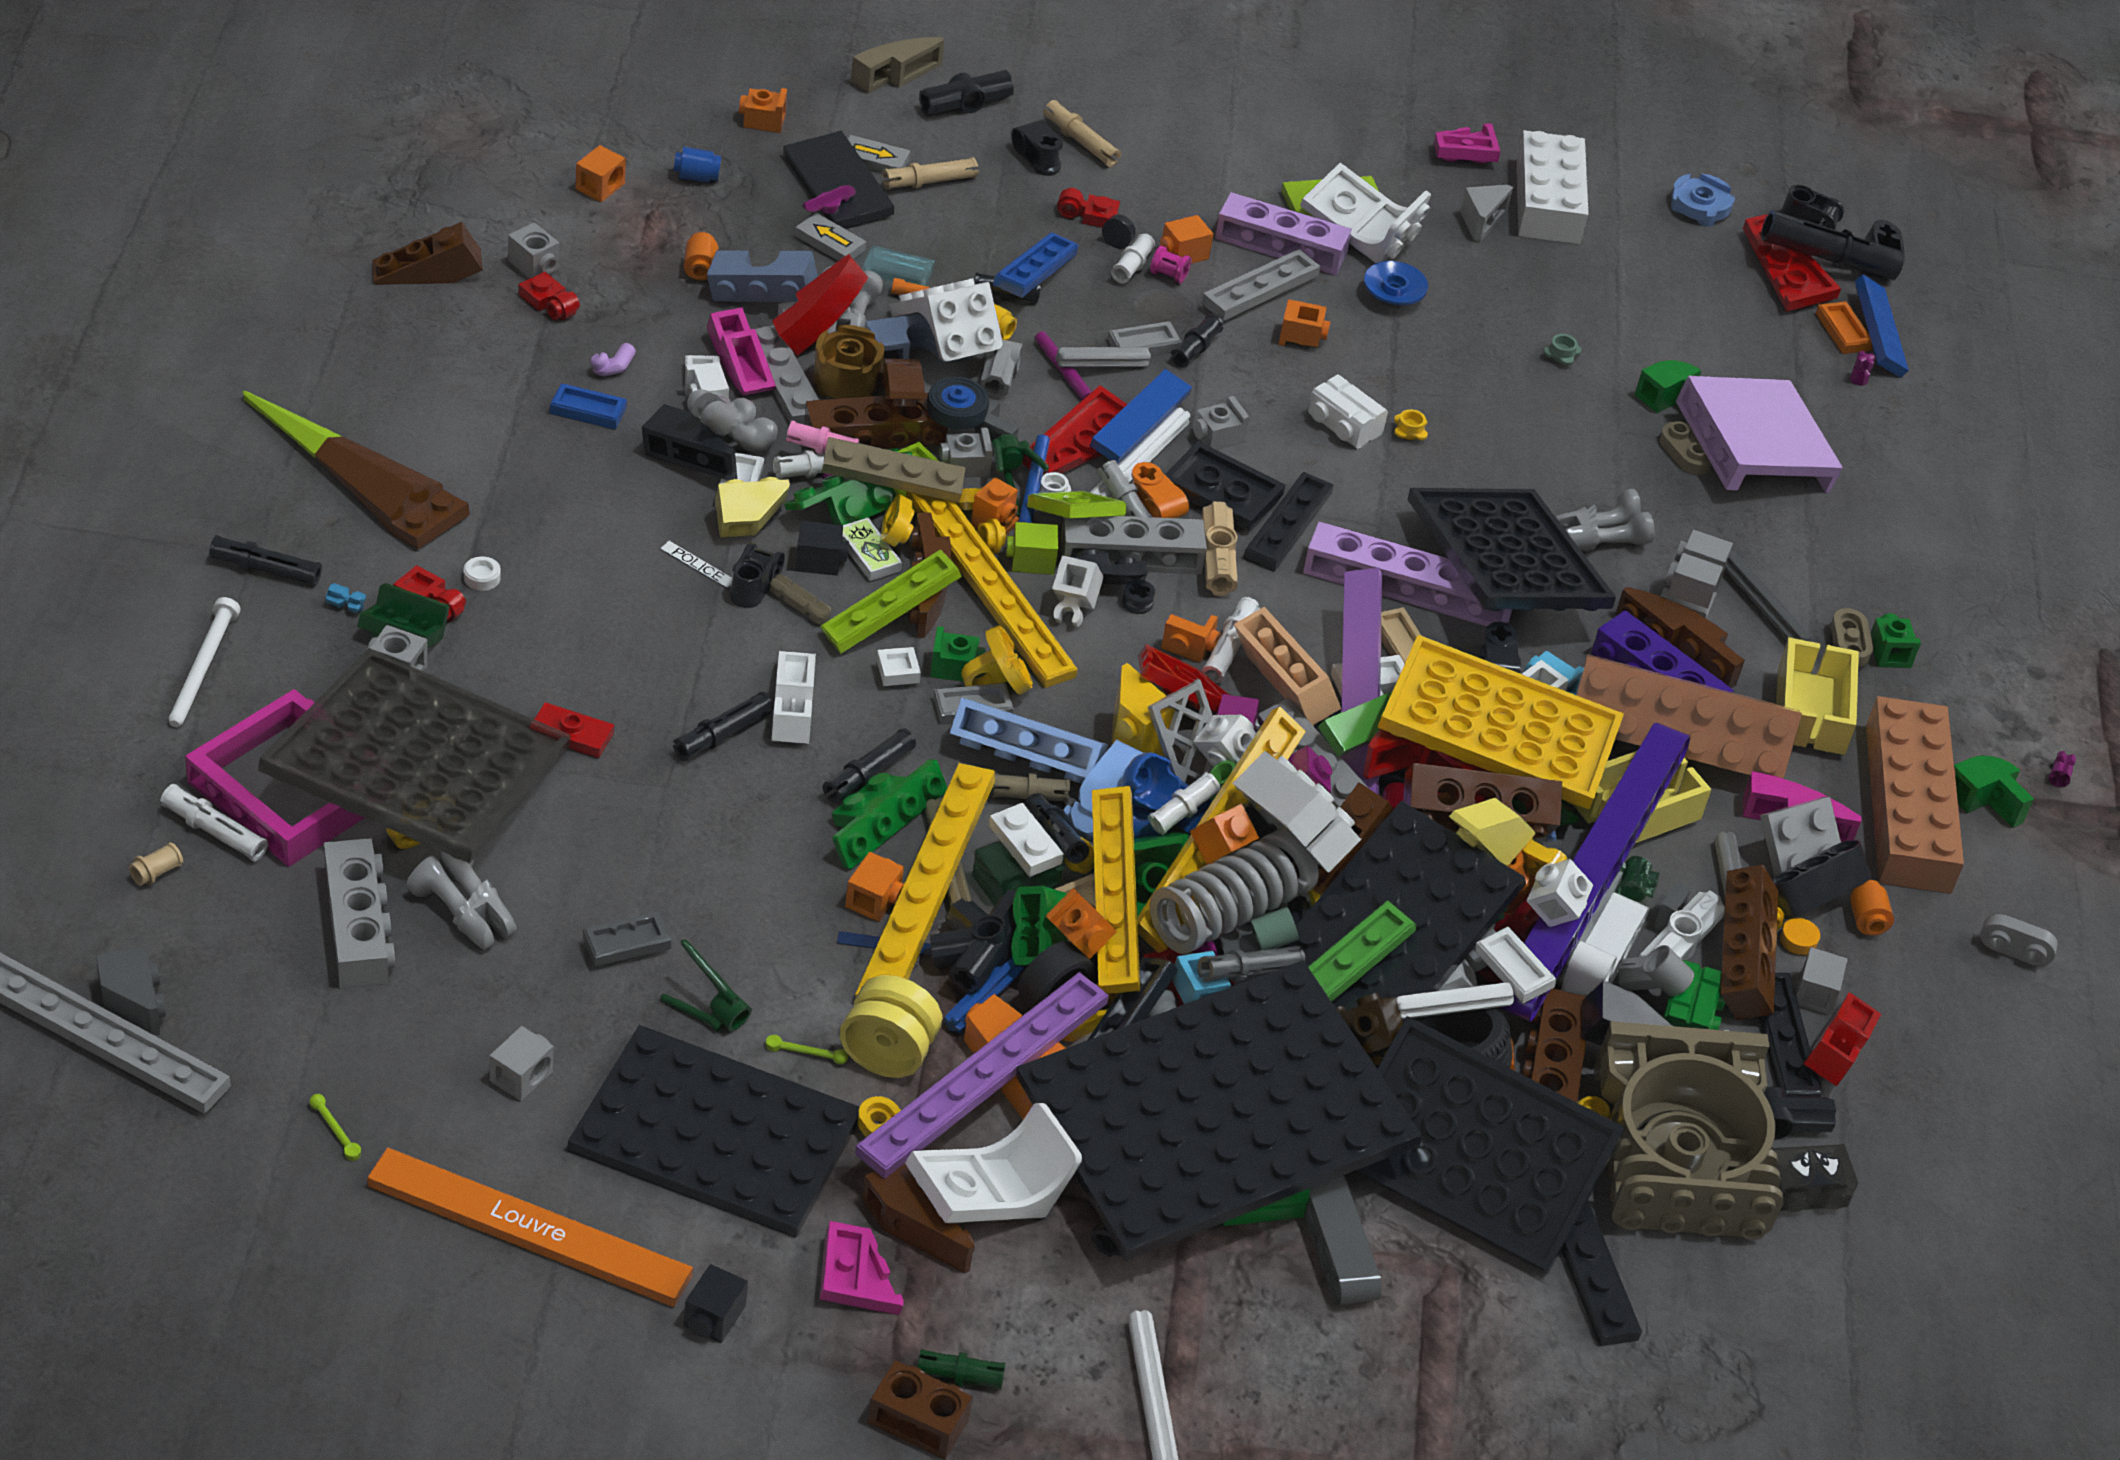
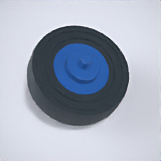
(957, 403)

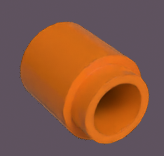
(699, 255)
(1871, 908)

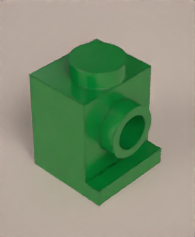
(1891, 633)
(952, 654)

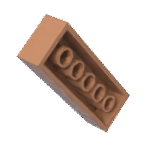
(1722, 725)
(1914, 795)

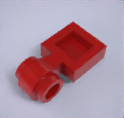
(1094, 210)
(545, 292)
(431, 586)

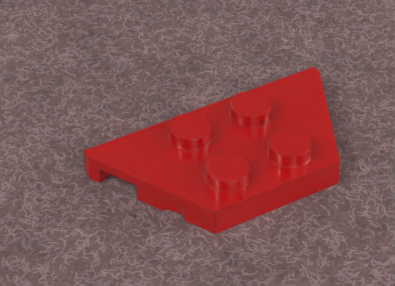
(1176, 674)

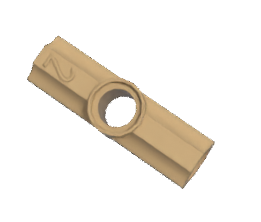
(1220, 551)

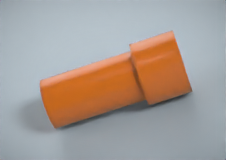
(901, 287)

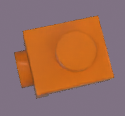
(1189, 638)

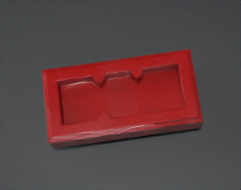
(587, 733)

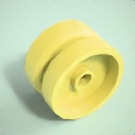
(891, 1026)

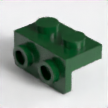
(405, 612)

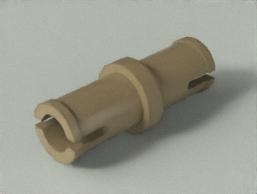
(1023, 787)

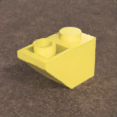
(748, 505)
(1493, 829)

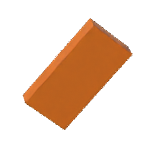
(1844, 327)

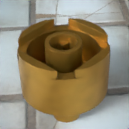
(848, 363)

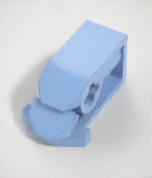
(1105, 774)

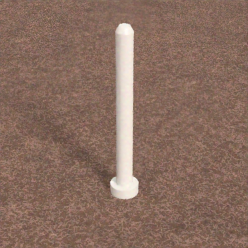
(225, 611)

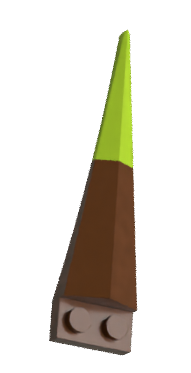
(399, 497)

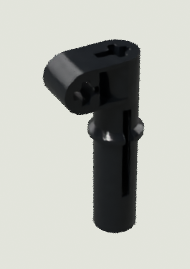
(1876, 254)

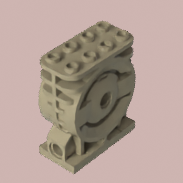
(1711, 1132)

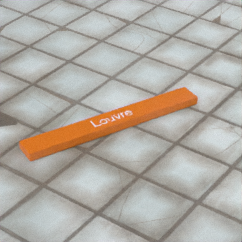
(530, 1227)

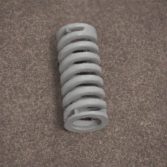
(1269, 877)

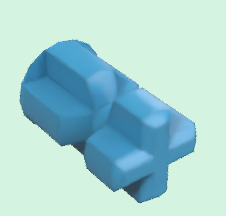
(339, 596)

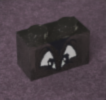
(1815, 1177)

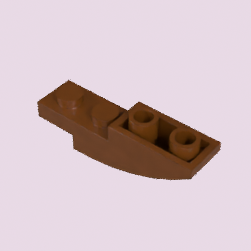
(903, 381)
(926, 544)
(1686, 631)

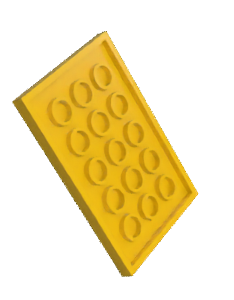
(1501, 719)

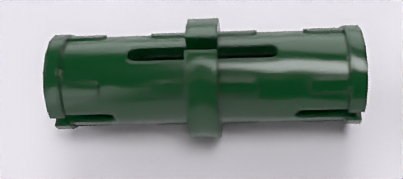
(962, 1369)

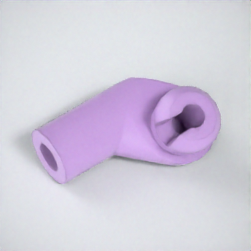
(614, 365)

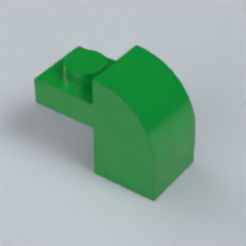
(1662, 383)
(1992, 782)

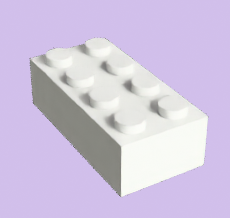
(1552, 187)

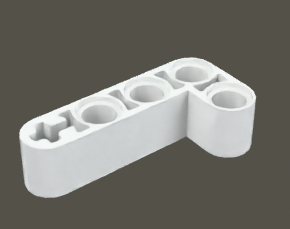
(1605, 946)

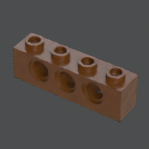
(876, 421)
(1538, 795)
(1749, 942)
(1557, 1044)

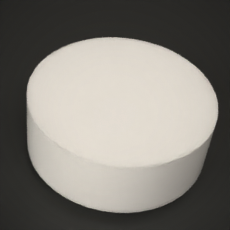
(482, 573)

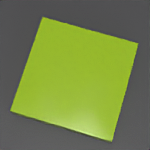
(1076, 504)

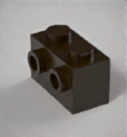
(1373, 1022)

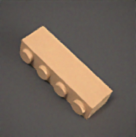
(1287, 665)

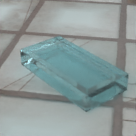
(896, 264)

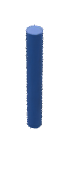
(1034, 478)

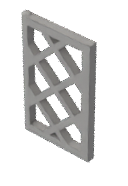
(1167, 736)

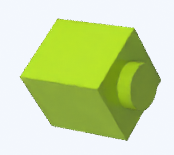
(1033, 548)

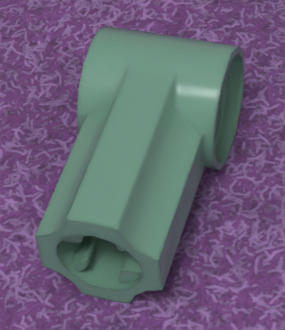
(1275, 929)

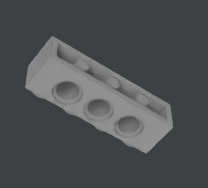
(1163, 543)
(357, 914)

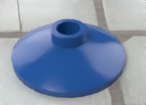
(1396, 283)

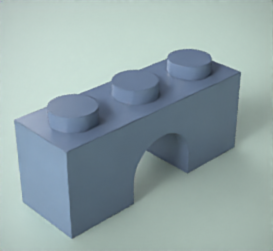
(736, 280)
(904, 334)

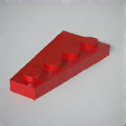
(1793, 274)
(1073, 433)

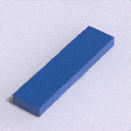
(1035, 265)
(1881, 326)
(1140, 416)

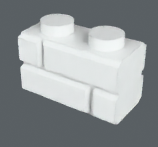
(1347, 411)

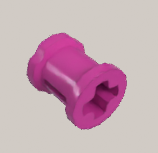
(1170, 264)

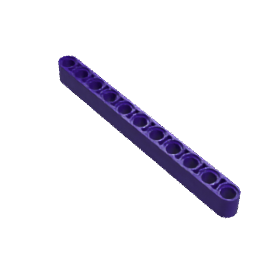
(1608, 848)

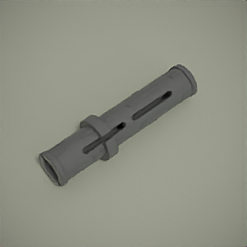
(1238, 964)

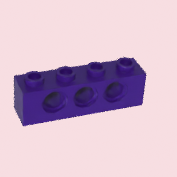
(1635, 644)

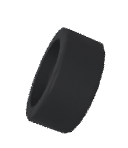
(1052, 970)

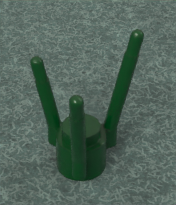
(1009, 456)
(727, 1006)

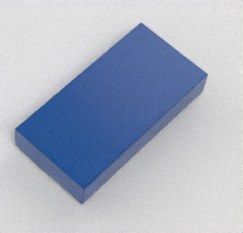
(588, 406)

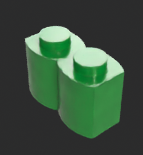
(1034, 929)

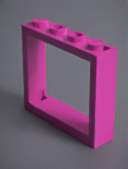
(208, 778)

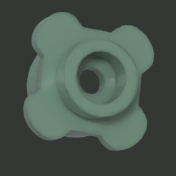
(1563, 349)

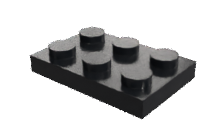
(1213, 476)

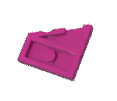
(1463, 145)
(855, 1270)

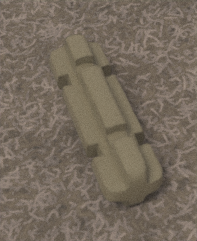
(800, 599)

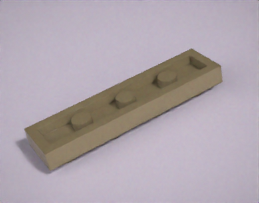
(893, 469)

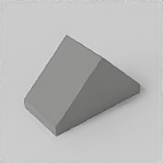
(1484, 208)

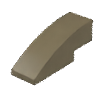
(896, 62)

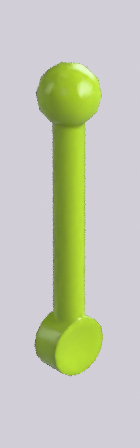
(775, 1043)
(352, 1151)

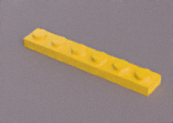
(1116, 888)

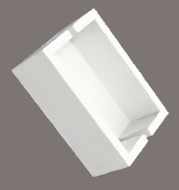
(1296, 803)

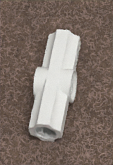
(1690, 925)

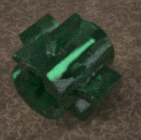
(1638, 879)

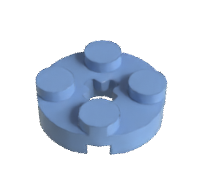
(1688, 198)

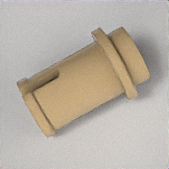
(147, 868)

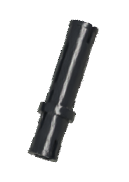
(251, 556)
(712, 732)
(858, 772)
(1067, 837)

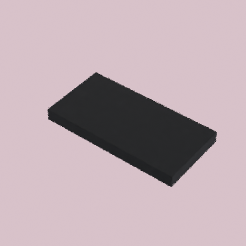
(833, 162)

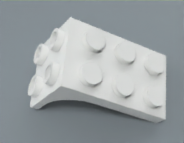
(1375, 221)
(959, 317)
(1004, 1180)

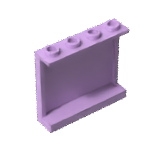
(1756, 430)

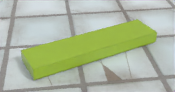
(890, 601)

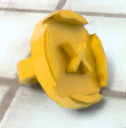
(999, 664)

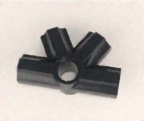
(976, 941)

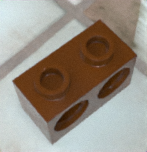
(916, 1416)

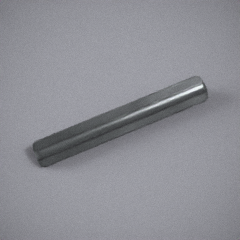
(1764, 598)

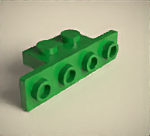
(845, 498)
(883, 809)

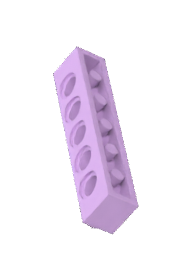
(1406, 573)

